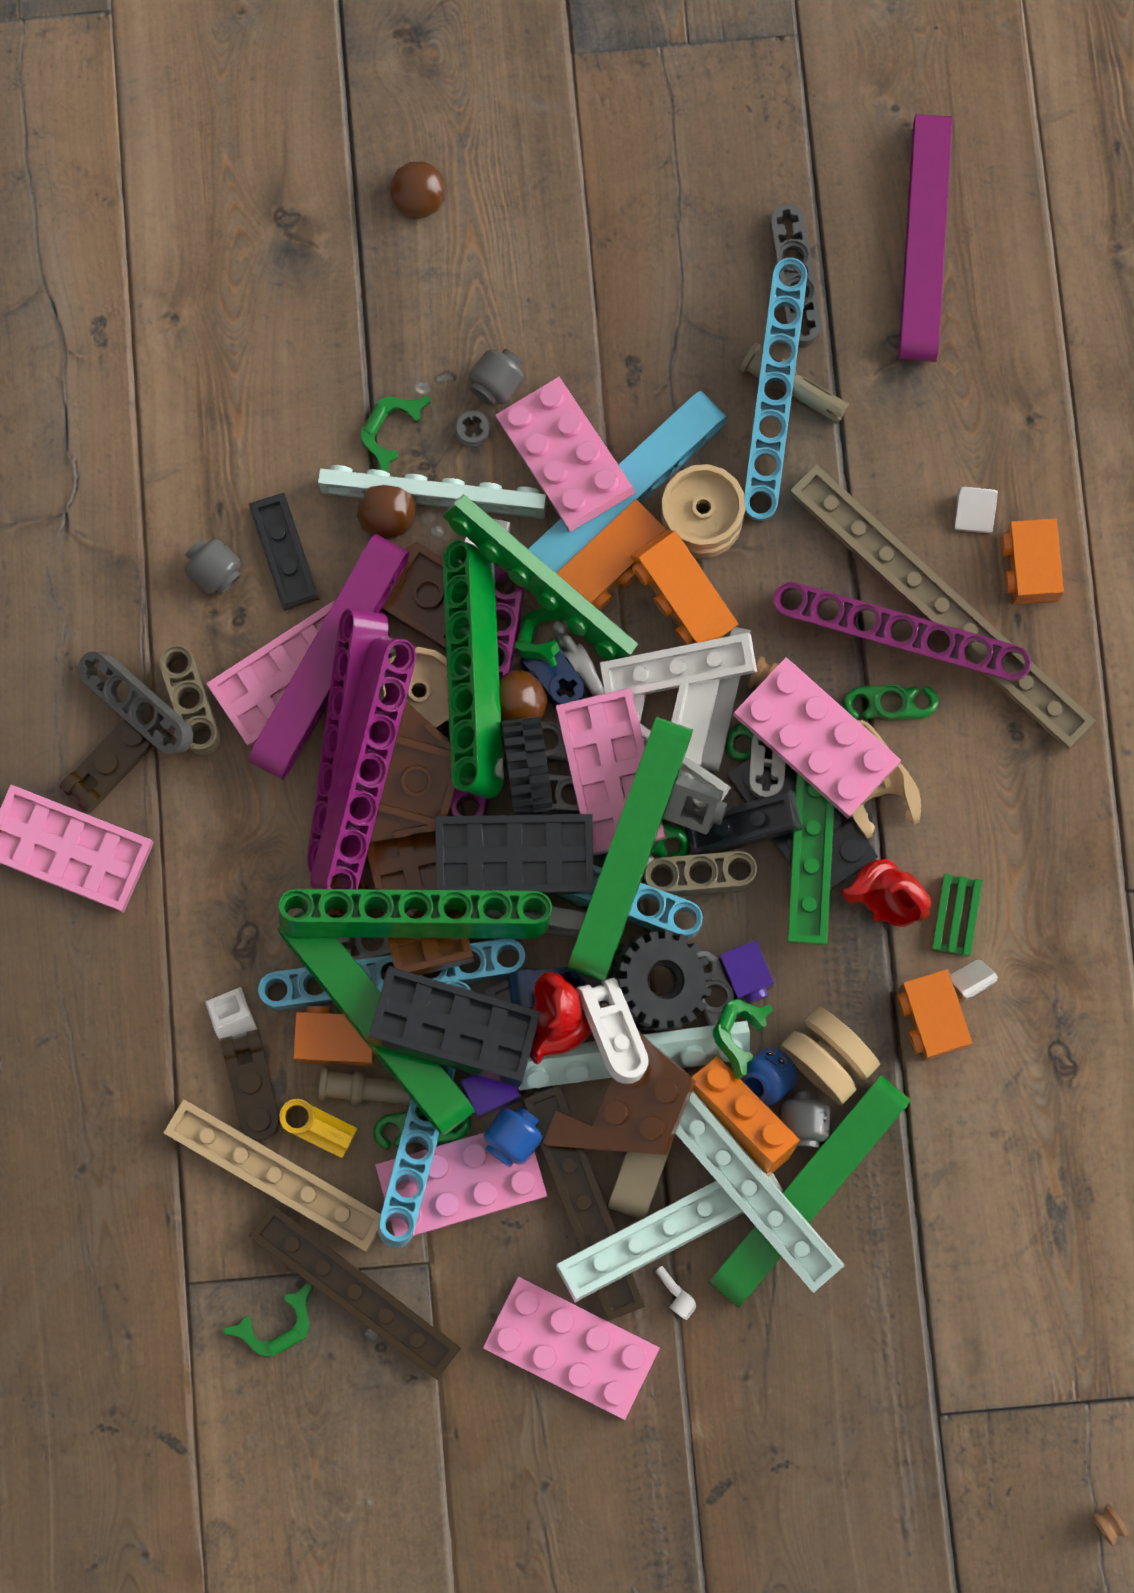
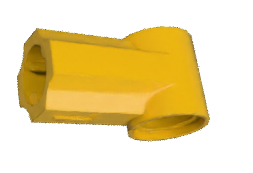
(321, 1129)

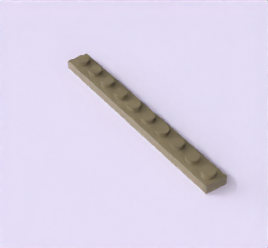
(936, 601)

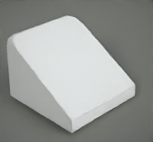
(975, 510)
(972, 979)
(230, 1014)

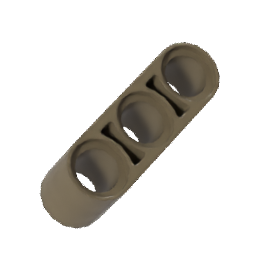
(186, 683)
(717, 865)
(637, 1183)

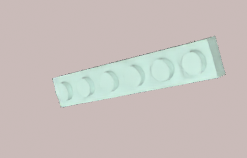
(488, 496)
(685, 1047)
(757, 1195)
(648, 1240)

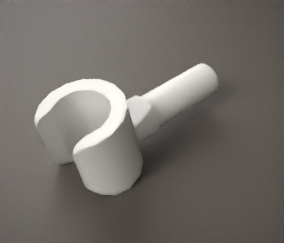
(683, 1304)

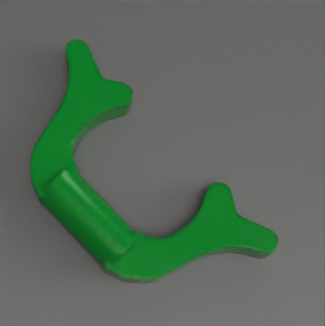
(377, 417)
(525, 634)
(722, 1034)
(285, 1340)

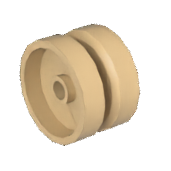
(706, 489)
(431, 675)
(830, 1054)

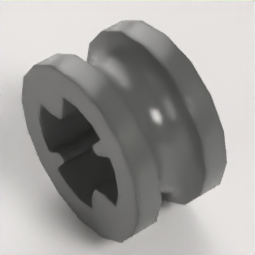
(483, 428)

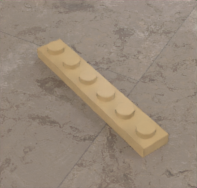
(274, 1175)

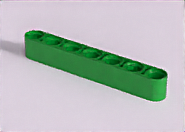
(472, 671)
(630, 849)
(399, 925)
(357, 1000)
(814, 1185)

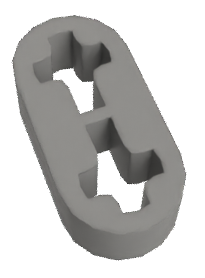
(756, 770)

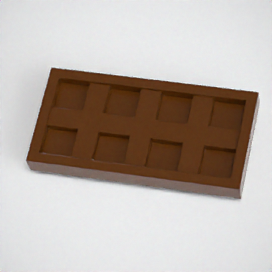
(411, 865)

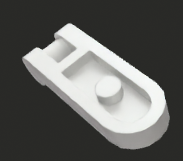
(614, 1031)

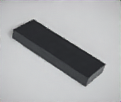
(284, 551)
(749, 824)

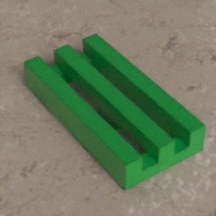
(962, 883)

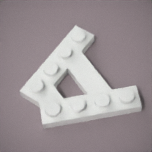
(697, 674)

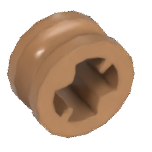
(763, 671)
(1110, 1525)

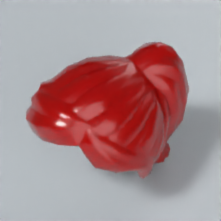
(889, 893)
(561, 1020)

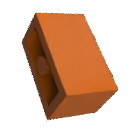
(1033, 561)
(934, 1015)
(329, 1039)

